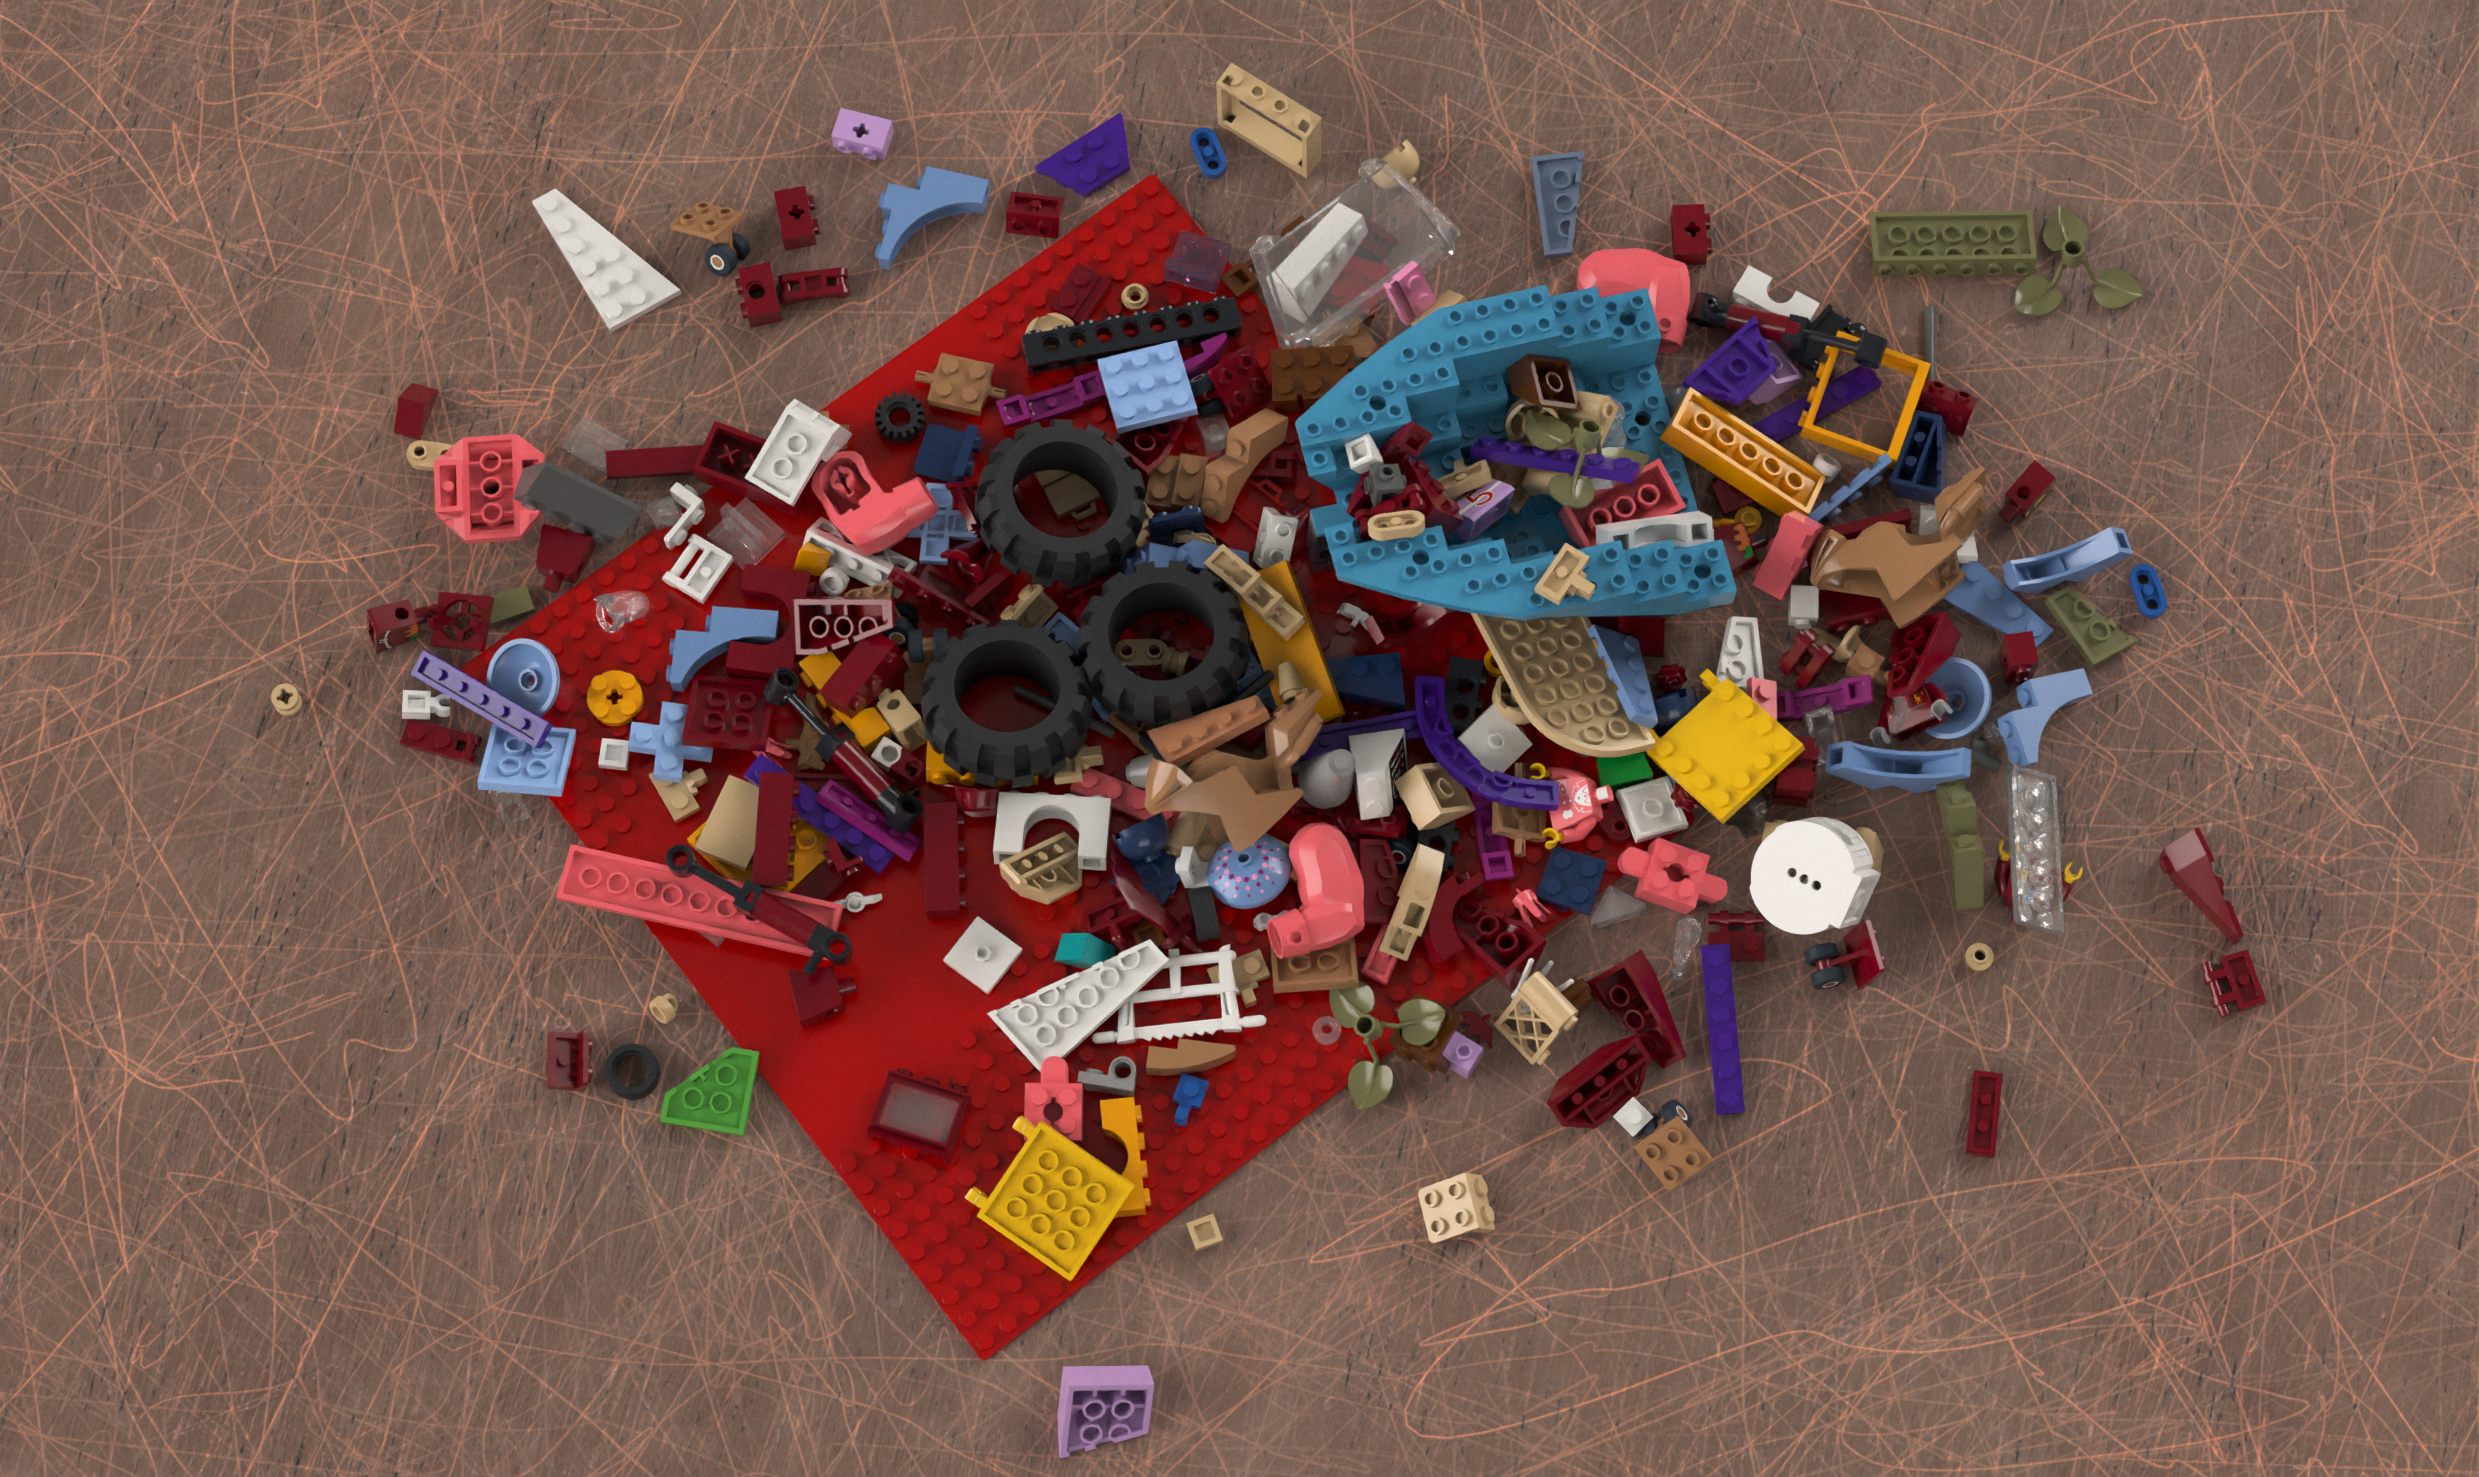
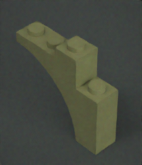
(1962, 844)

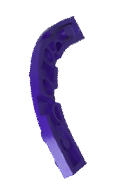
(1464, 766)

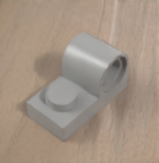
(1111, 1084)

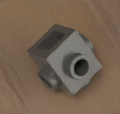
(1384, 482)

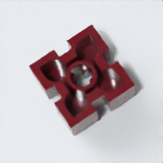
(1796, 782)

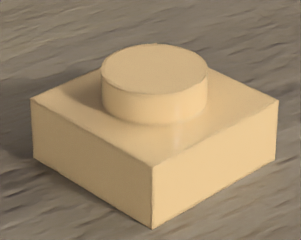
(1204, 1232)

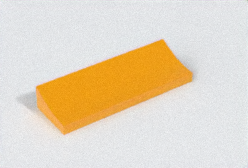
(1742, 456)
(1300, 648)

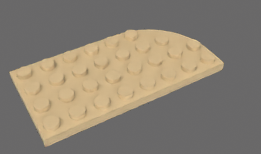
(1563, 684)

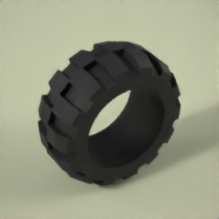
(1072, 451)
(1157, 590)
(1006, 652)

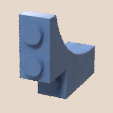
(1192, 552)
(2069, 563)
(725, 624)
(2039, 700)

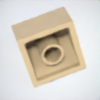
(1433, 796)

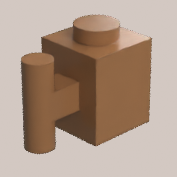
(1867, 662)

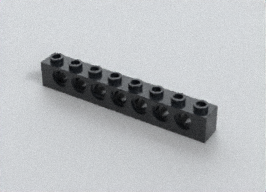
(1066, 356)
(1460, 672)

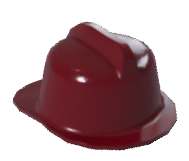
(977, 801)

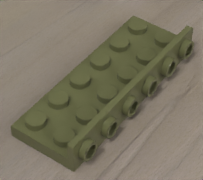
(1952, 243)

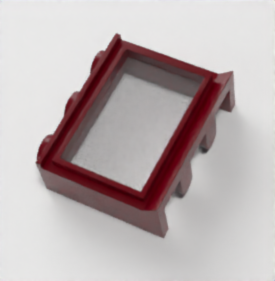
(920, 1114)

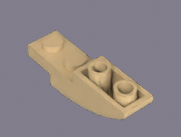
(1415, 902)

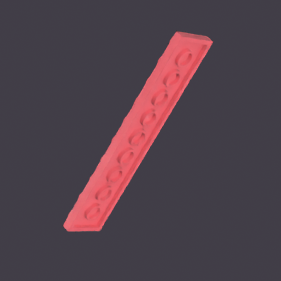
(691, 903)

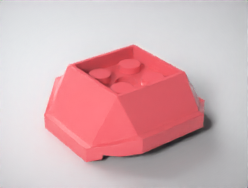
(467, 474)

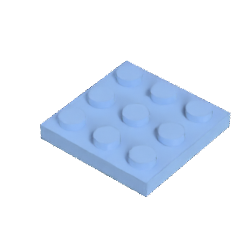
(1147, 386)
(522, 768)

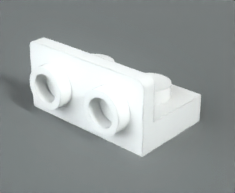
(1274, 538)

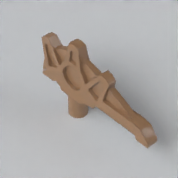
(808, 741)

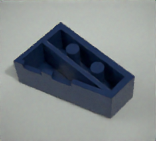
(1922, 462)
(1369, 680)

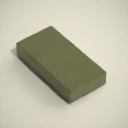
(511, 605)

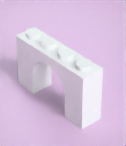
(1020, 811)

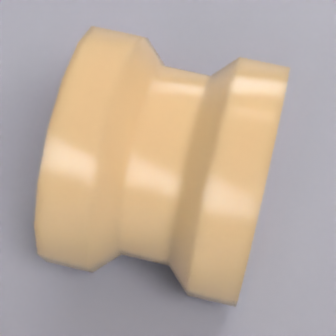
(1175, 662)
(289, 705)

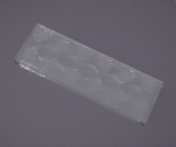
(2034, 849)

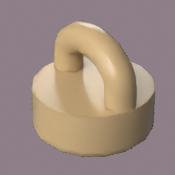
(662, 1009)

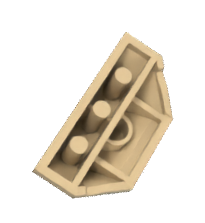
(1044, 870)

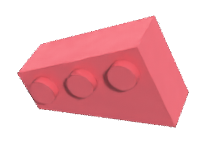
(1786, 554)

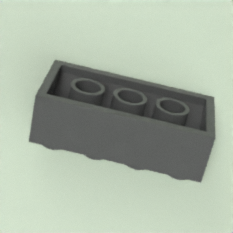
(575, 502)

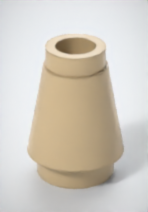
(1289, 682)

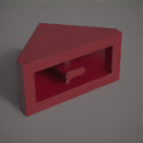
(414, 410)

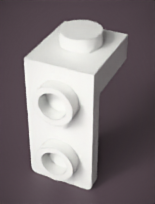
(695, 508)
(1191, 870)

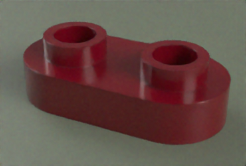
(1611, 816)

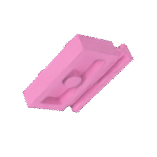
(1410, 292)

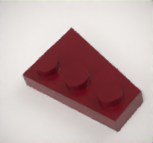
(1379, 880)

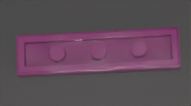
(867, 820)

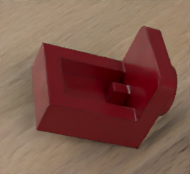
(835, 858)

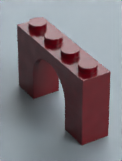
(778, 587)

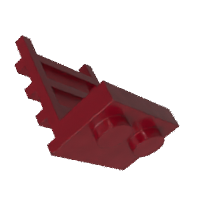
(964, 496)

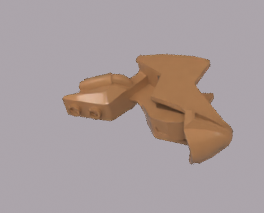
(1902, 567)
(1237, 792)

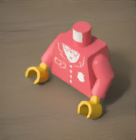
(1578, 804)

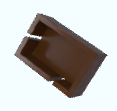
(1307, 374)

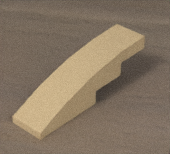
(1254, 592)

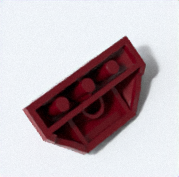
(1600, 1084)

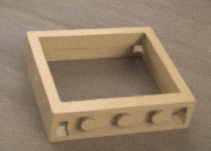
(1240, 85)

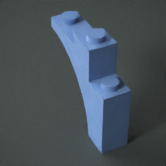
(937, 196)
(1904, 769)

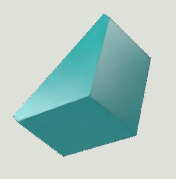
(1083, 950)

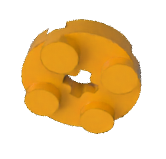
(603, 686)

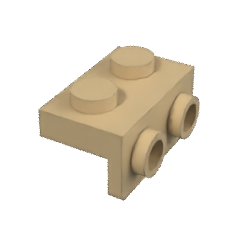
(1031, 608)

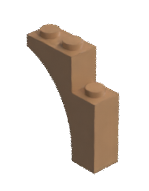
(1244, 450)

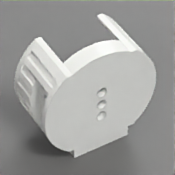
(1825, 853)

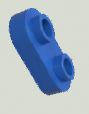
(1209, 154)
(2148, 592)

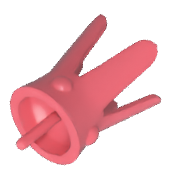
(772, 748)
(1527, 900)

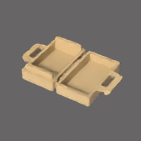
(1068, 493)

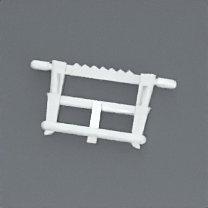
(1226, 988)

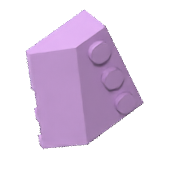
(1103, 1405)

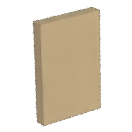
(732, 825)

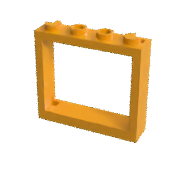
(1891, 359)

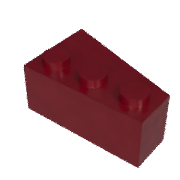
(1440, 509)
(864, 675)

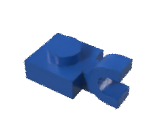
(1189, 1095)

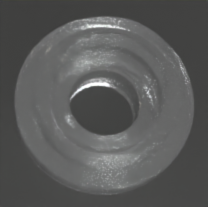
(1326, 1038)

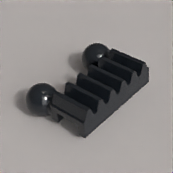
(1827, 323)

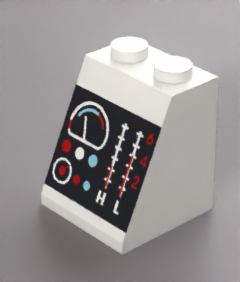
(1379, 763)

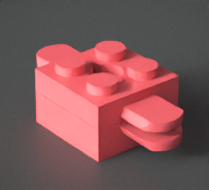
(1666, 885)
(1056, 1100)

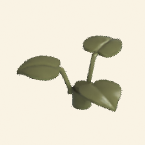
(2069, 234)
(1551, 432)
(1419, 1023)

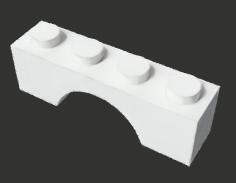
(1682, 528)

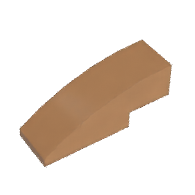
(1188, 1058)

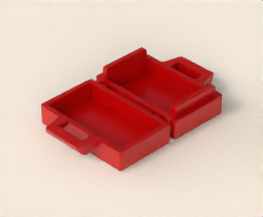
(1243, 524)

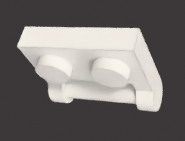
(705, 572)

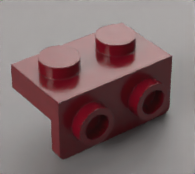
(1949, 403)
(568, 1060)

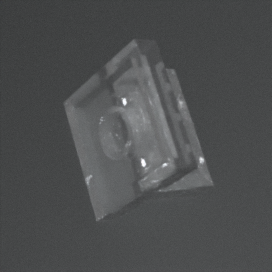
(745, 533)

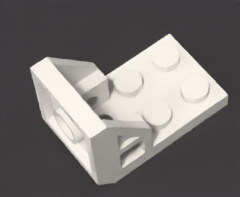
(795, 450)

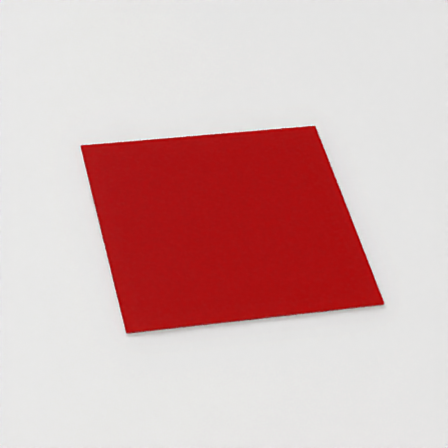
(910, 1003)

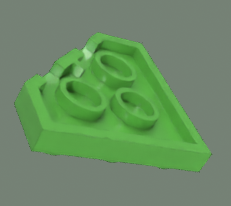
(716, 1095)

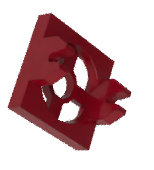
(479, 625)

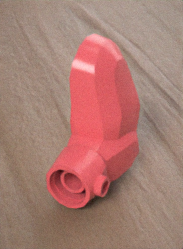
(1635, 269)
(862, 508)
(1329, 894)

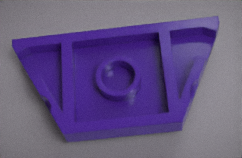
(1091, 159)
(1735, 367)

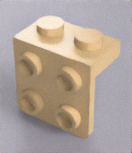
(1456, 1207)

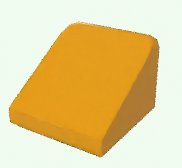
(812, 559)

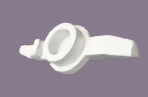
(856, 901)

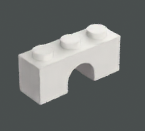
(1753, 291)

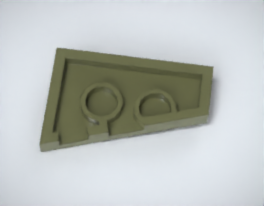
(2086, 628)

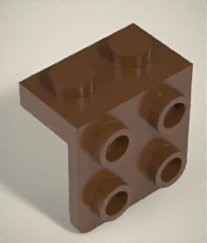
(1430, 1054)

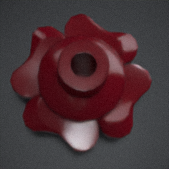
(1671, 677)
(1683, 799)

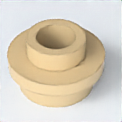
(1135, 289)
(1979, 965)

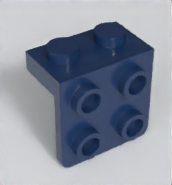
(948, 453)
(1164, 525)

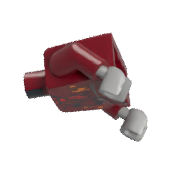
(1911, 714)

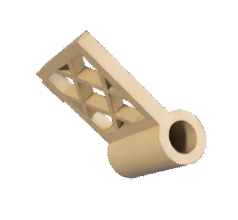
(1545, 1006)

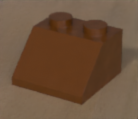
(1544, 382)

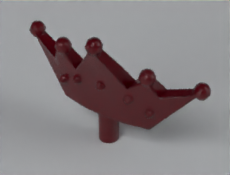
(1477, 1026)

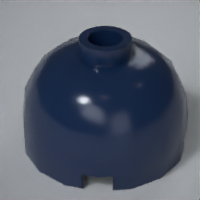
(1674, 706)
(1144, 839)

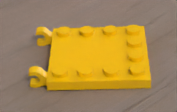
(1724, 748)
(1053, 1199)

